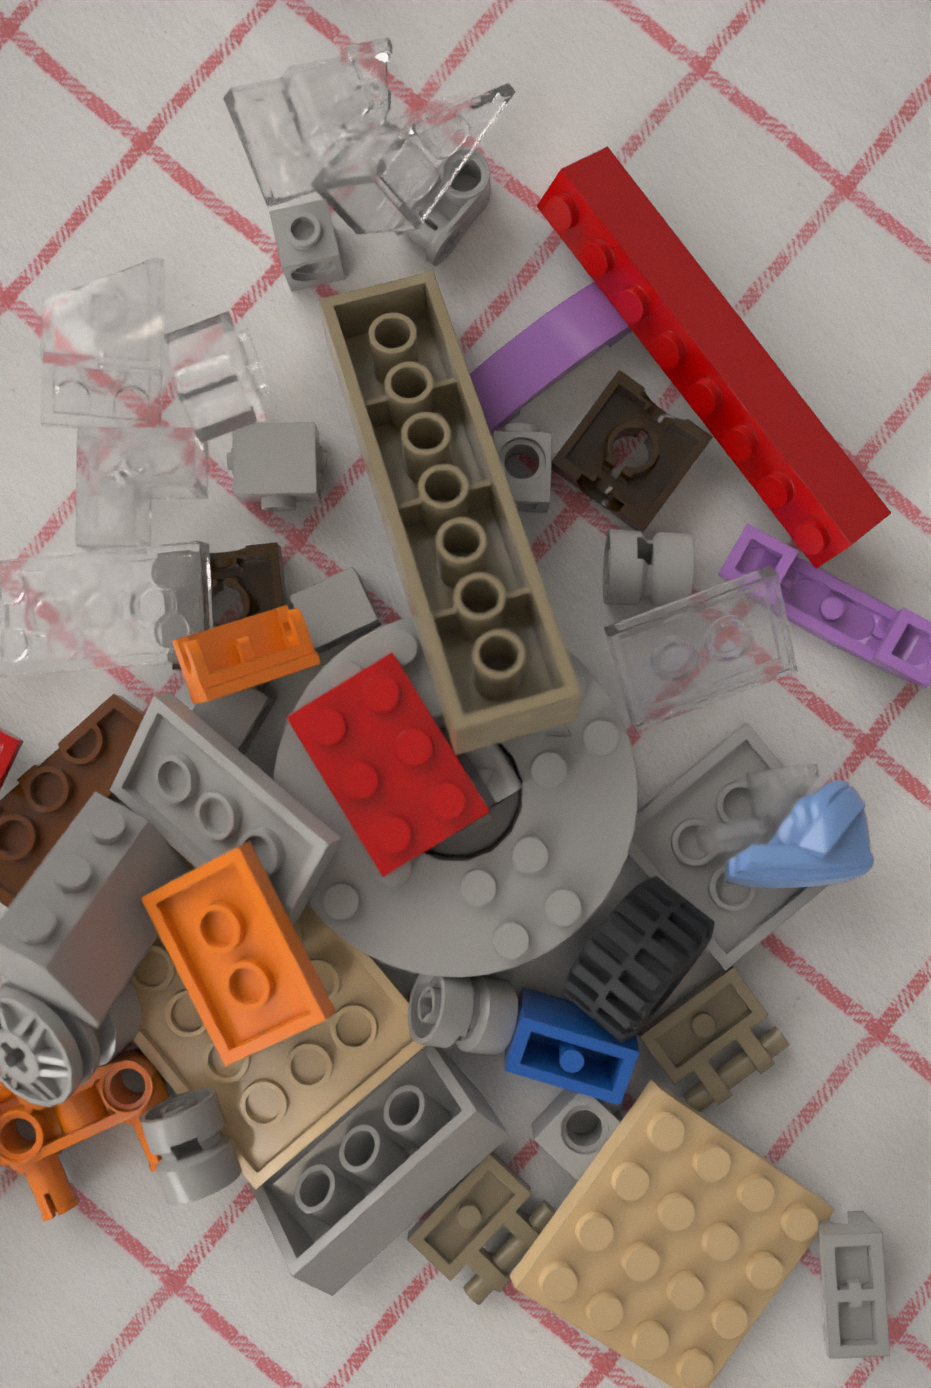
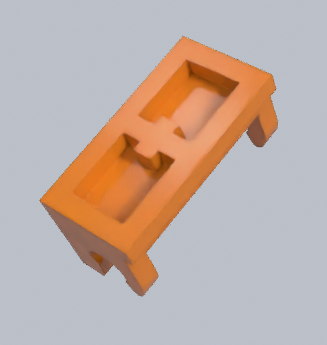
(245, 653)

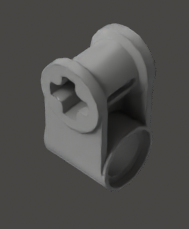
(453, 213)

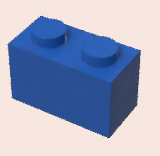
(568, 1048)

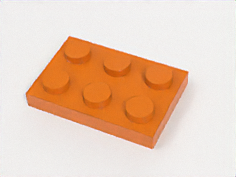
(238, 954)

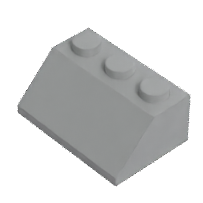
(81, 915)

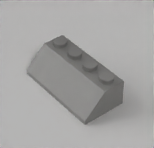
(378, 1169)

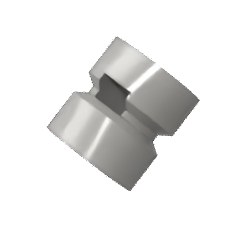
(647, 568)
(467, 1011)
(193, 1152)

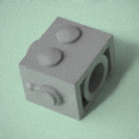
(277, 464)

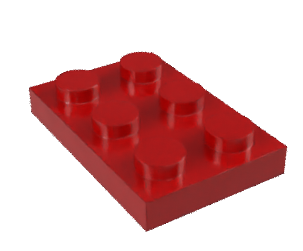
(387, 764)

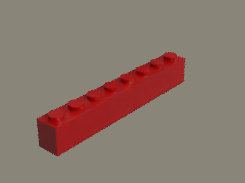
(711, 356)

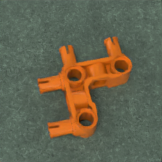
(88, 1111)

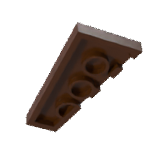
(57, 790)

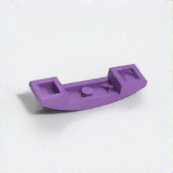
(546, 354)
(837, 611)

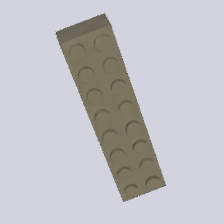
(449, 515)

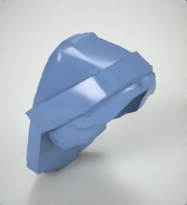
(815, 845)

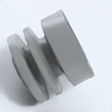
(52, 1051)

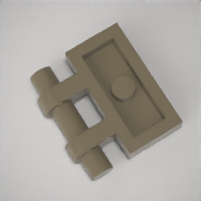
(705, 1024)
(467, 1219)

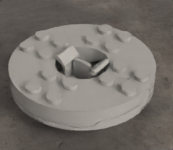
(509, 879)

